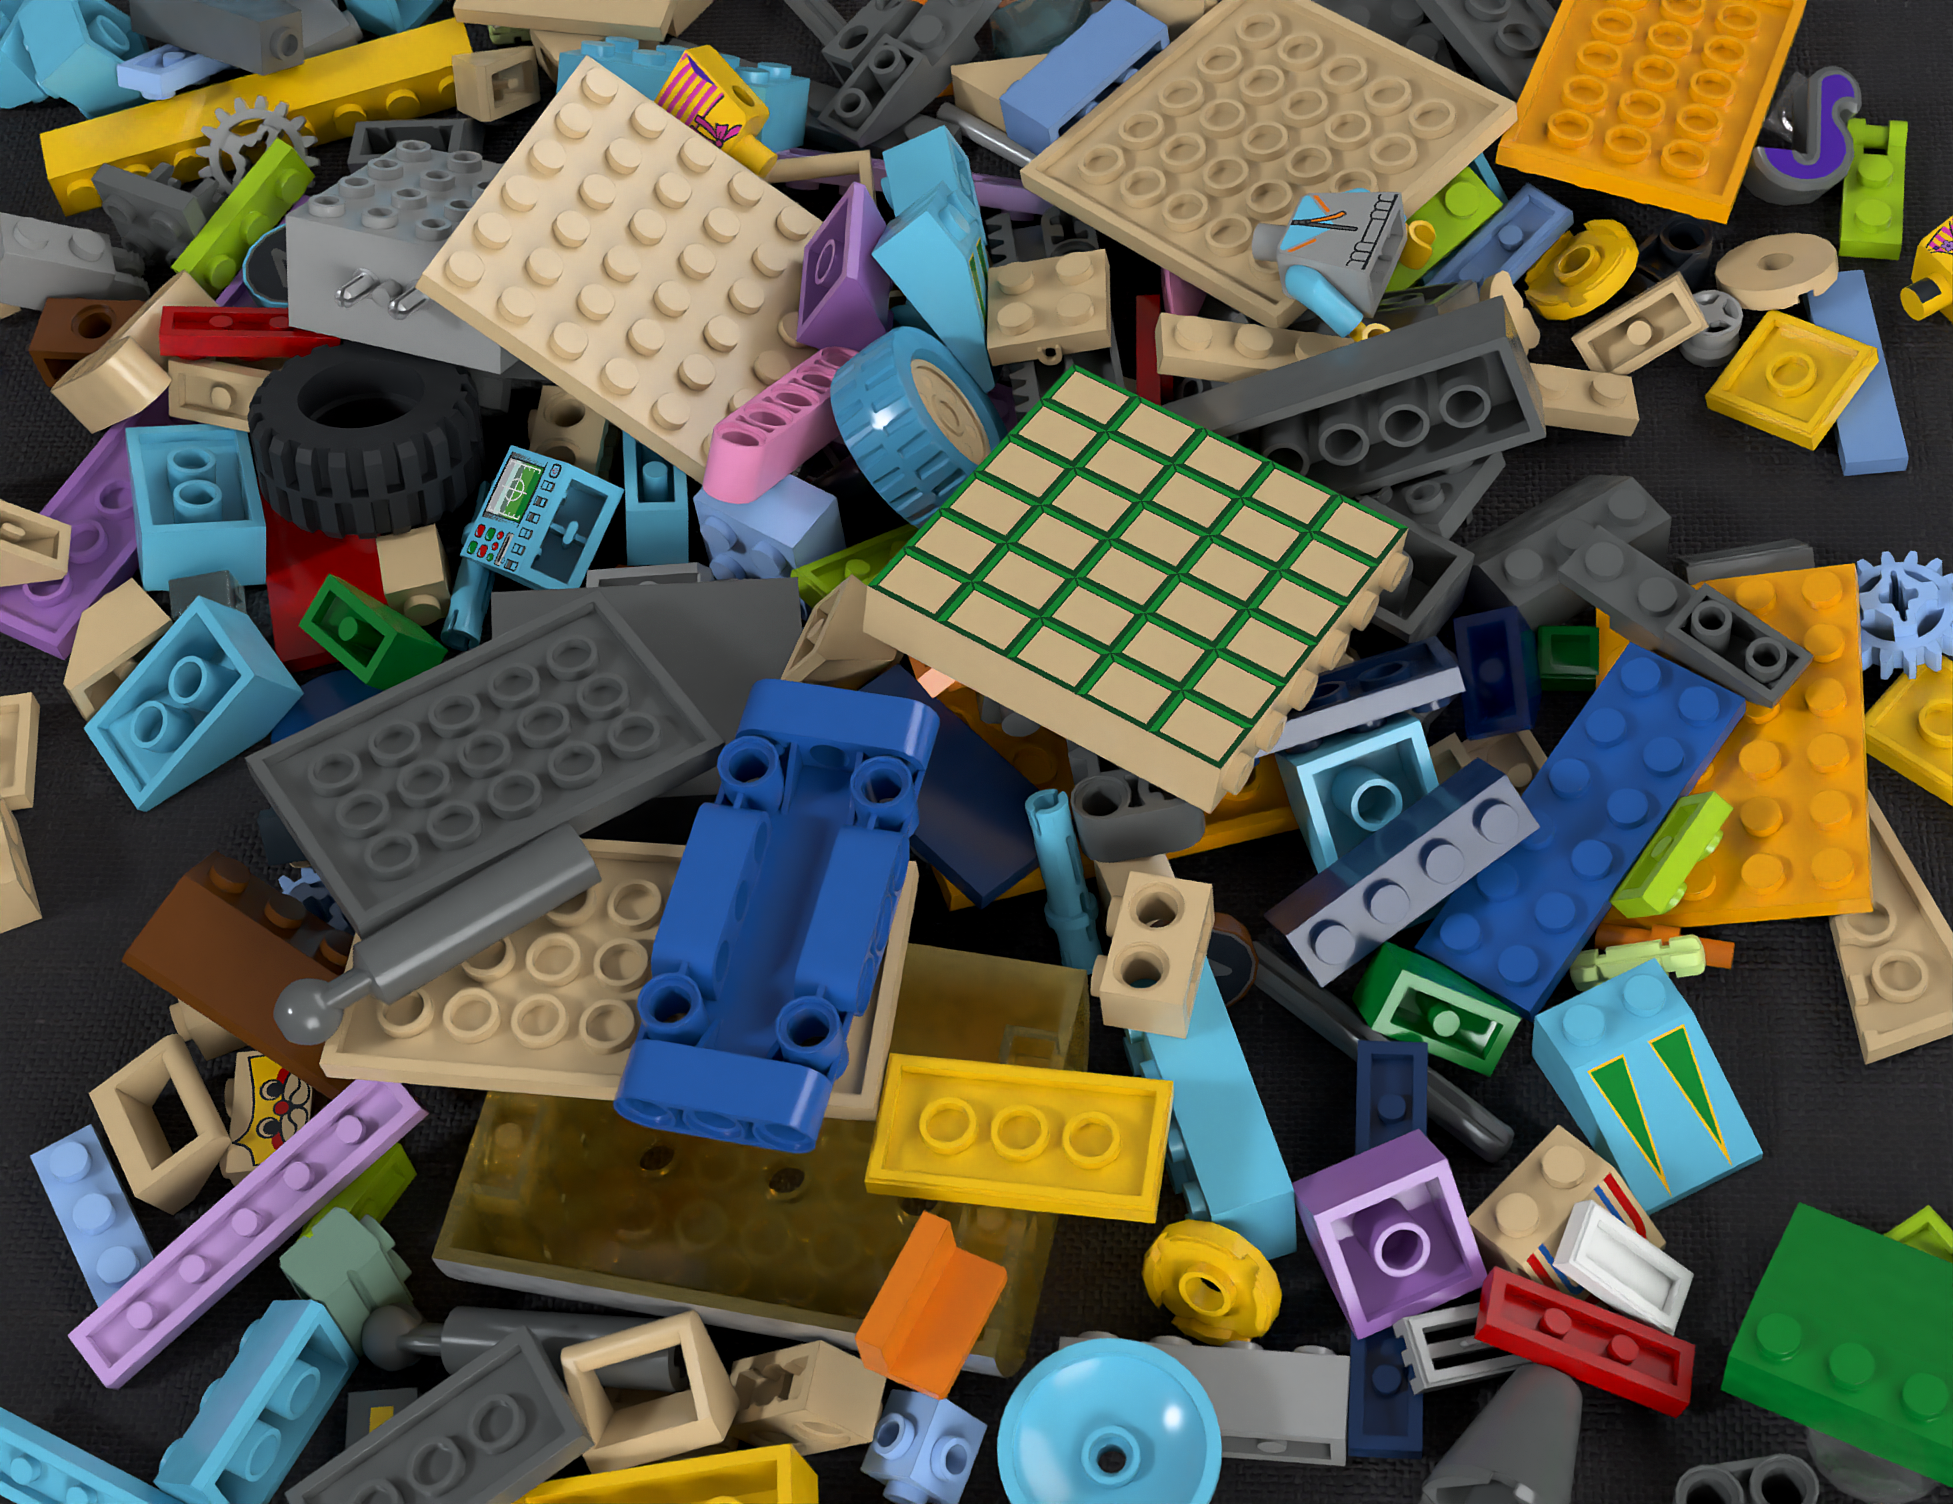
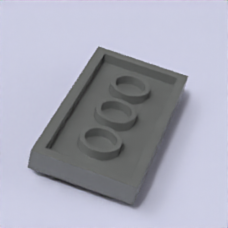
(466, 1441)

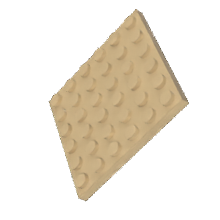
(1248, 121)
(632, 267)

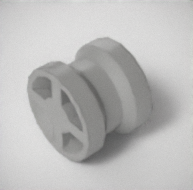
(1725, 319)

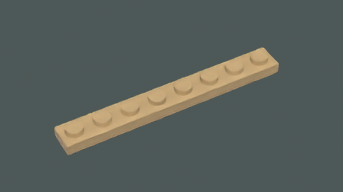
(1238, 350)

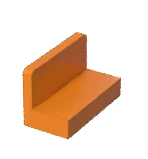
(929, 1310)

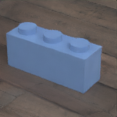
(1080, 74)

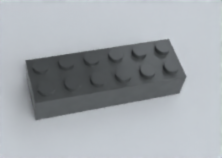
(1386, 403)

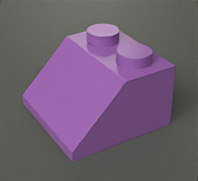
(842, 283)
(1390, 1232)

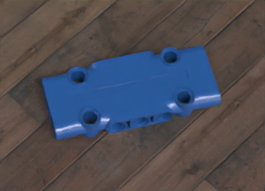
(779, 916)

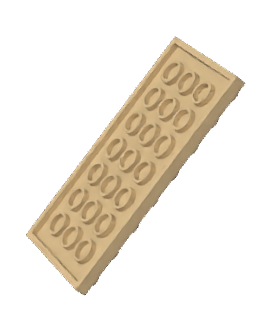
(561, 998)

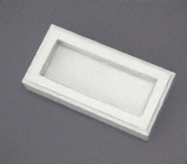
(1622, 1268)

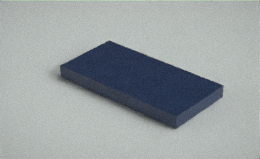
(968, 803)

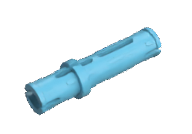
(470, 593)
(1070, 905)

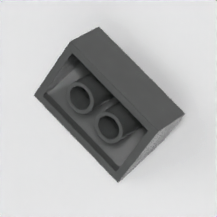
(1523, 556)

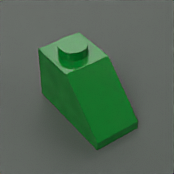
(369, 636)
(1429, 1003)

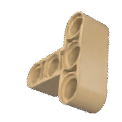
(128, 367)

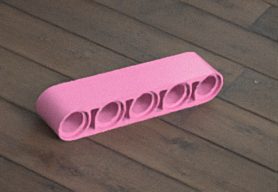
(774, 430)

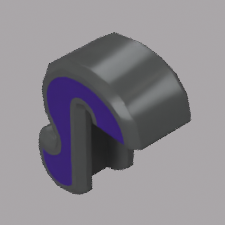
(1820, 142)

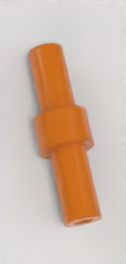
(1717, 952)

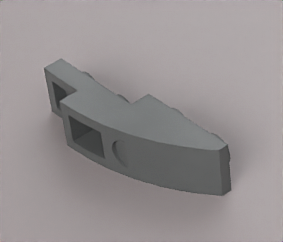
(906, 72)
(1681, 623)

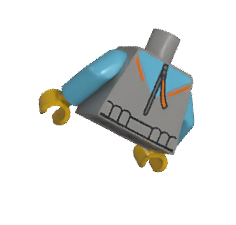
(1343, 253)

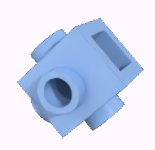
(923, 1449)

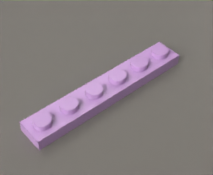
(245, 1227)

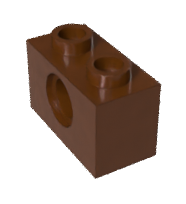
(74, 330)

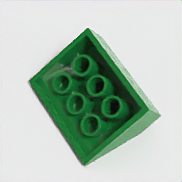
(1853, 1342)

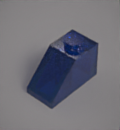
(1498, 672)

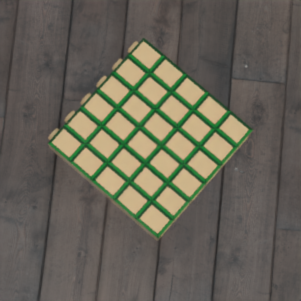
(1138, 586)

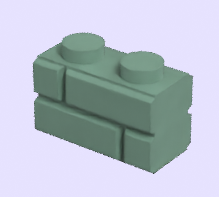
(348, 1271)

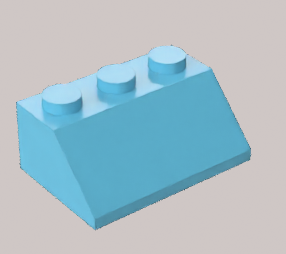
(261, 1408)

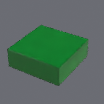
(1568, 657)

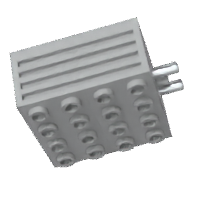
(371, 239)

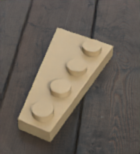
(1896, 957)

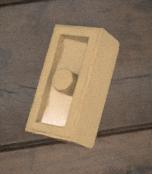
(1641, 328)

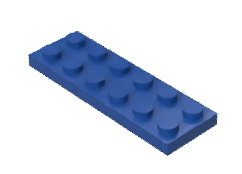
(1597, 809)

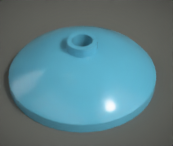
(1102, 1401)

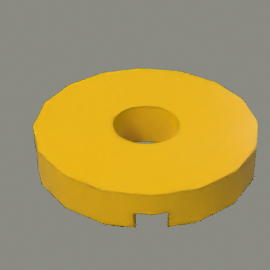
(1581, 270)
(1207, 1250)

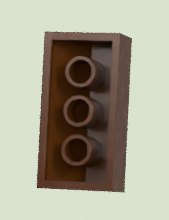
(230, 952)

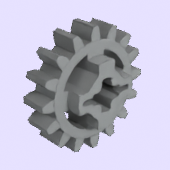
(236, 145)

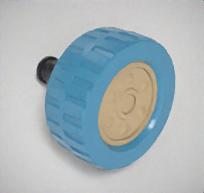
(910, 426)

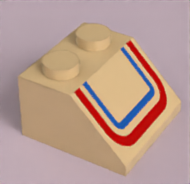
(1530, 1210)

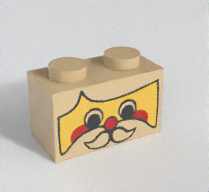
(264, 1111)

